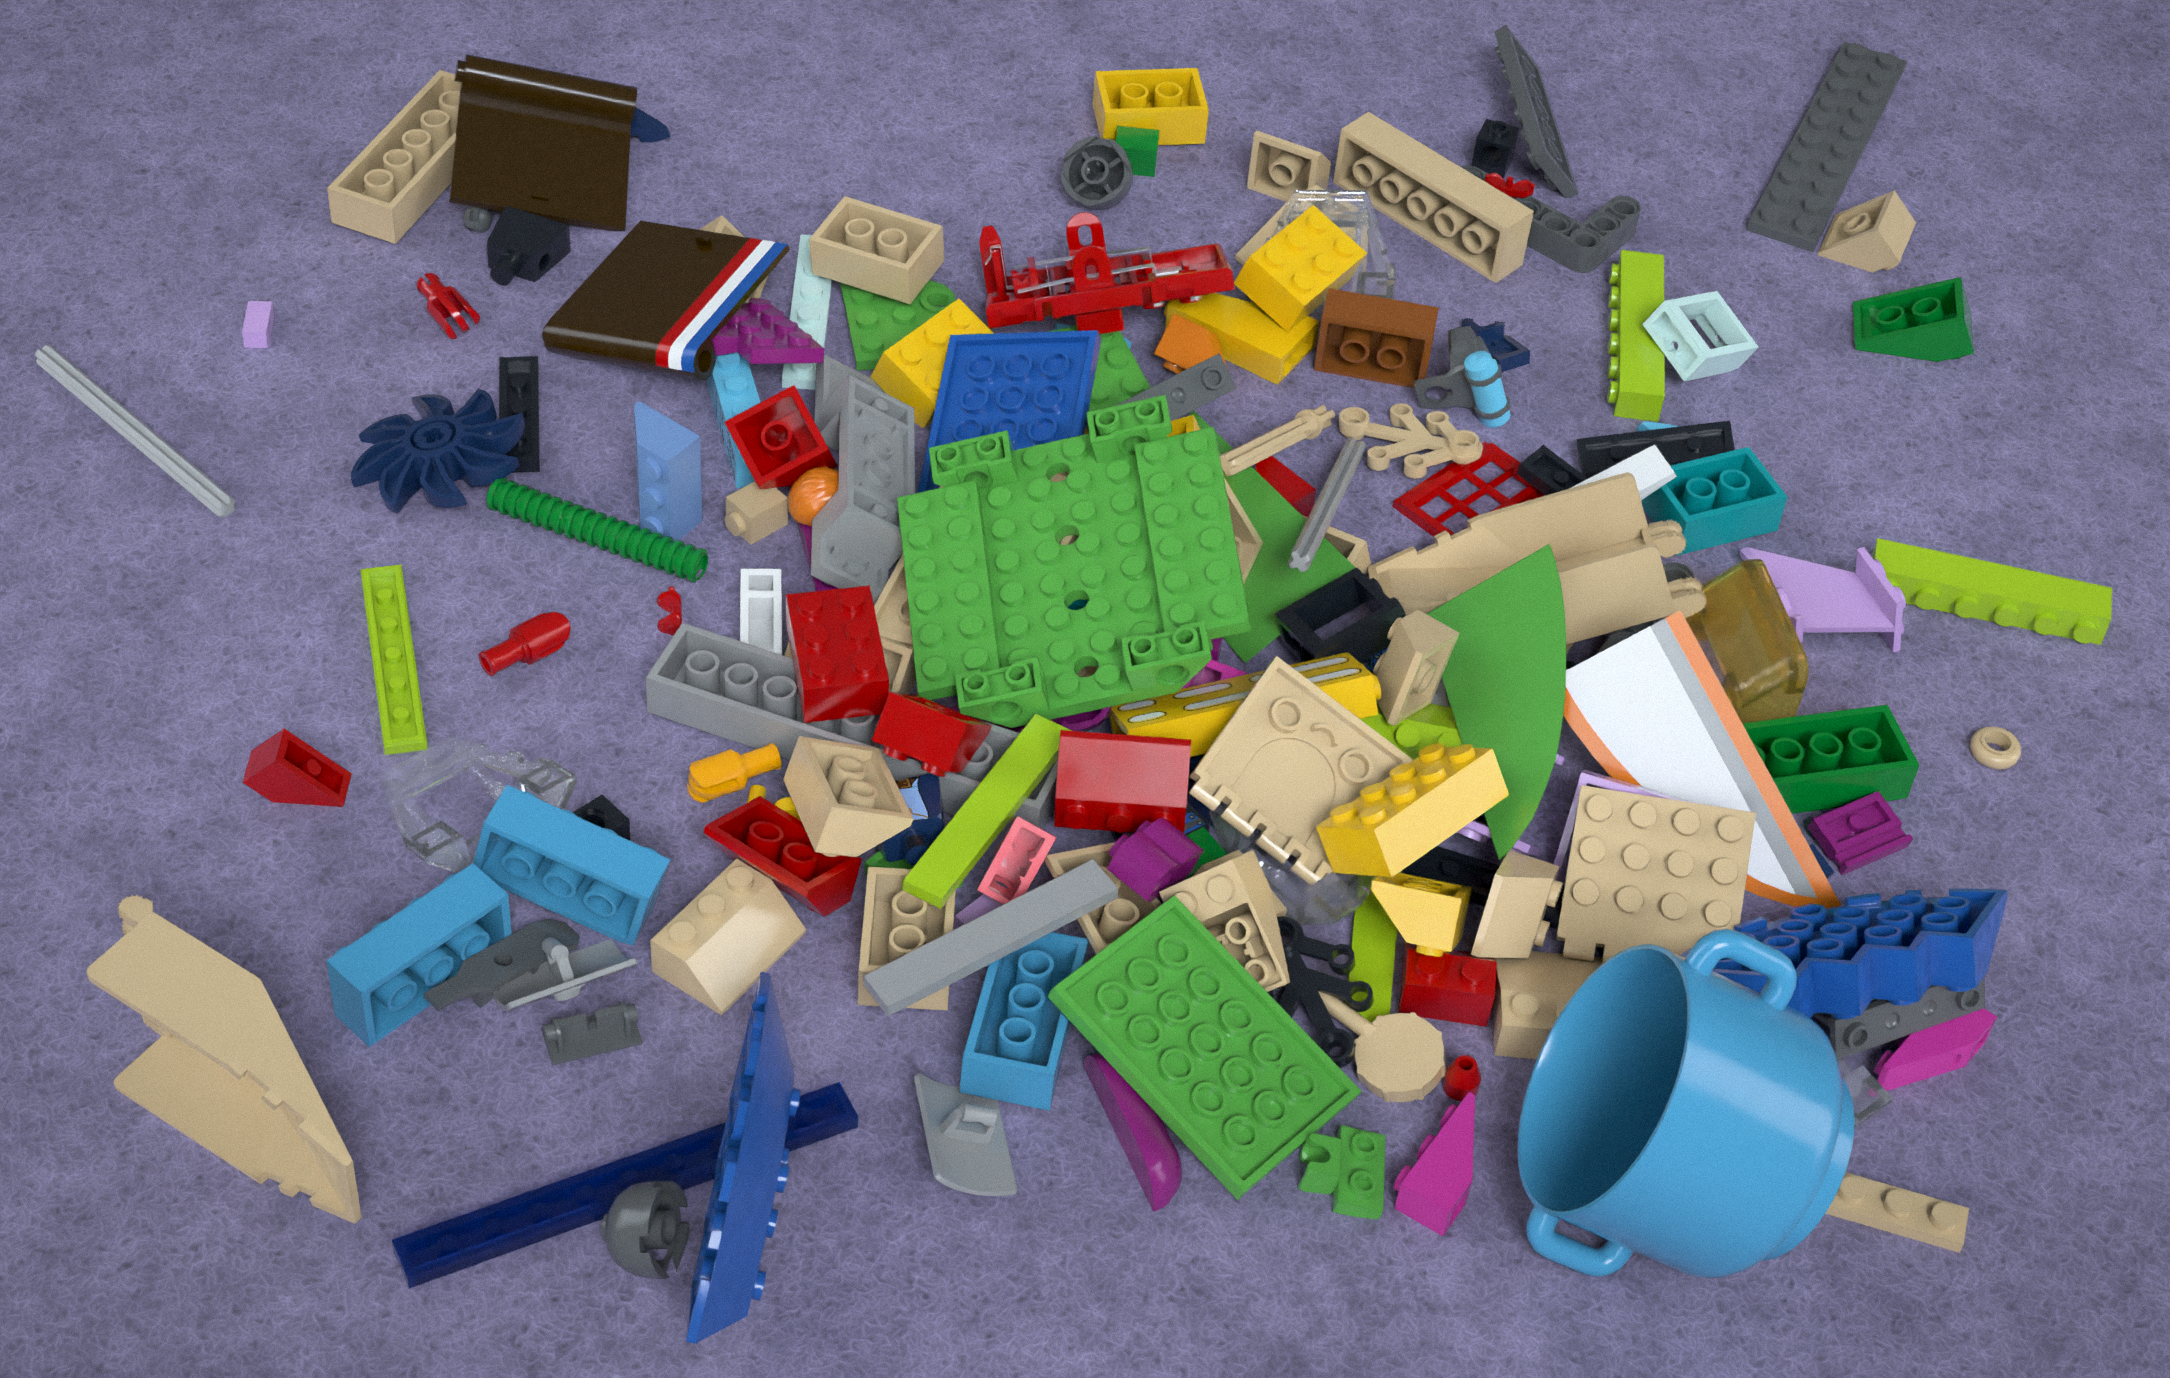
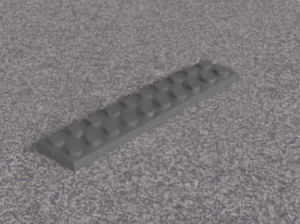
(1827, 147)

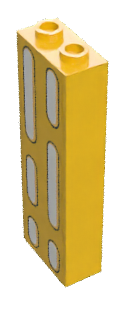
(1205, 709)

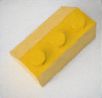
(1424, 910)

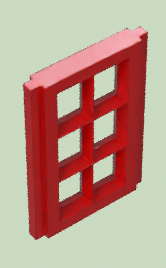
(1438, 484)

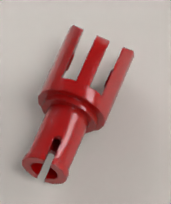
(446, 303)
(527, 642)

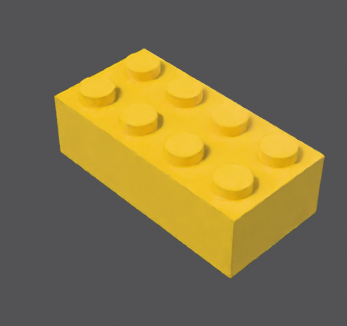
(1412, 810)

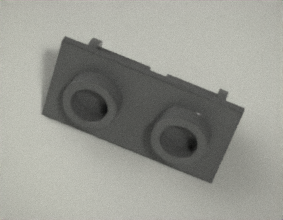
(593, 1035)

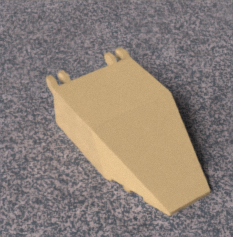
(1600, 547)
(223, 1061)

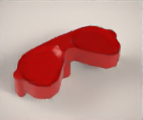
(1519, 189)
(670, 602)

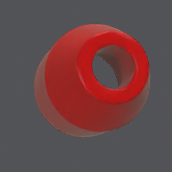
(1462, 1077)

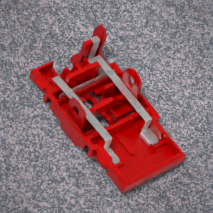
(1091, 274)

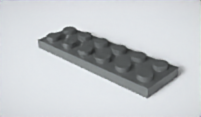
(1535, 113)

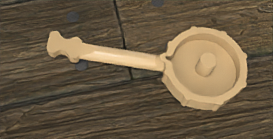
(1395, 1054)

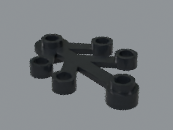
(1307, 982)

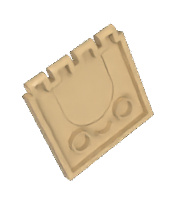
(1288, 764)
(1651, 873)

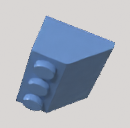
(667, 473)

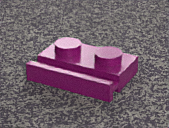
(1859, 832)

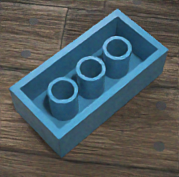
(570, 865)
(387, 971)
(1017, 1029)

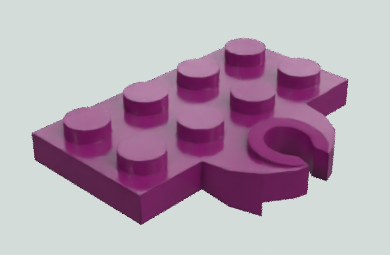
(766, 336)

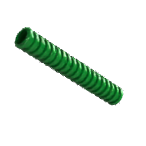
(597, 529)

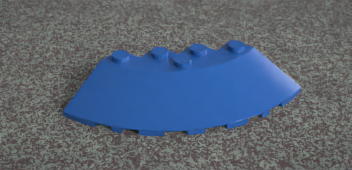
(1878, 948)
(747, 1174)

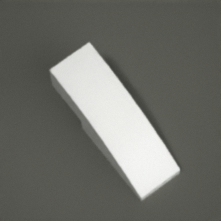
(761, 609)

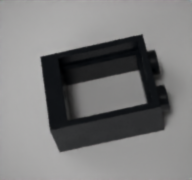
(1328, 603)

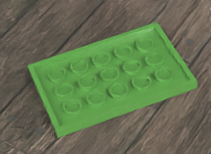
(1204, 1046)

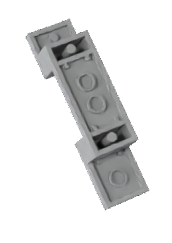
(859, 527)

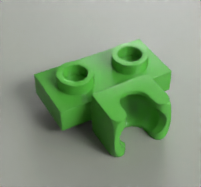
(1349, 1168)

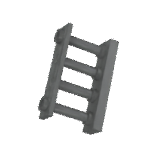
(1190, 388)
(1886, 1022)

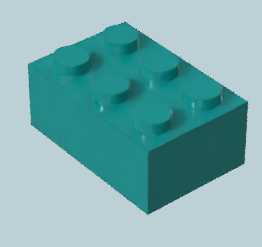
(1719, 499)

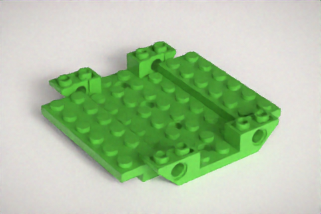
(997, 585)

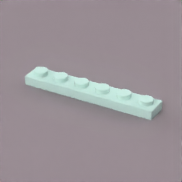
(810, 312)

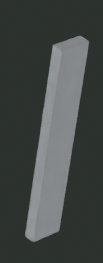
(990, 937)

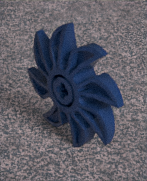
(438, 450)

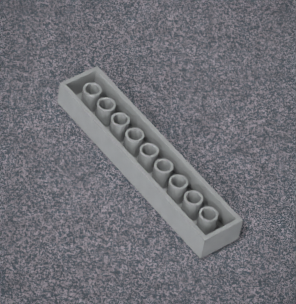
(756, 702)

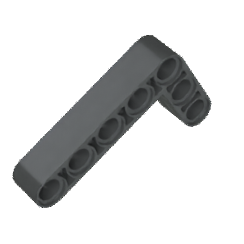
(1578, 244)

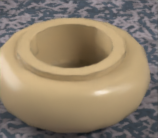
(1994, 758)

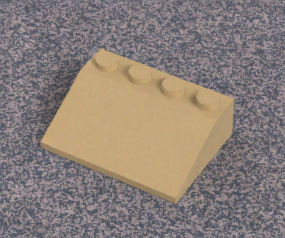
(1531, 997)

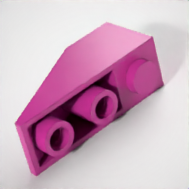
(1935, 1050)
(1443, 1175)

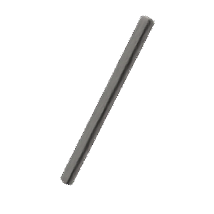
(136, 431)
(1326, 505)

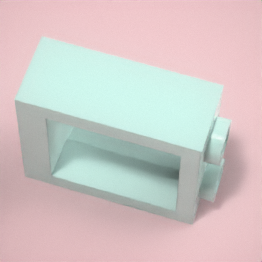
(1694, 357)

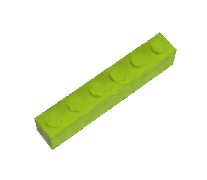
(1637, 359)
(1997, 592)

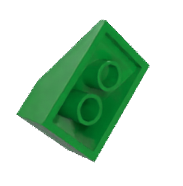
(1916, 322)

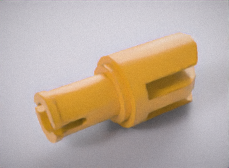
(729, 771)

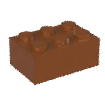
(1375, 338)

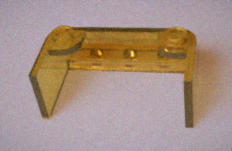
(1752, 642)

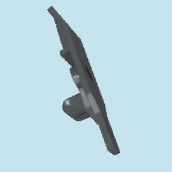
(483, 975)

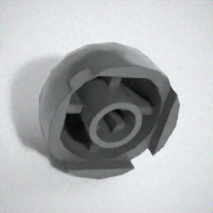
(1097, 173)
(646, 1219)

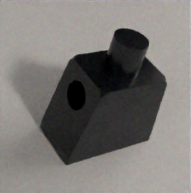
(525, 246)

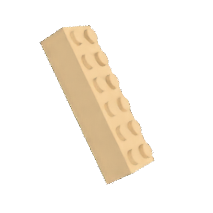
(402, 166)
(1433, 197)

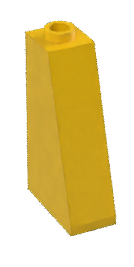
(1249, 334)

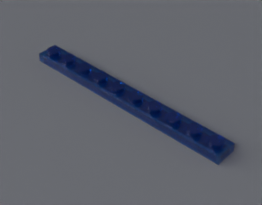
(588, 1195)

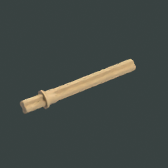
(1305, 425)

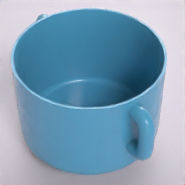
(1683, 1115)

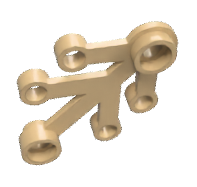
(1459, 445)

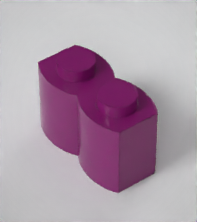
(1153, 858)

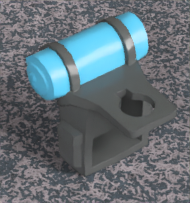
(1473, 380)

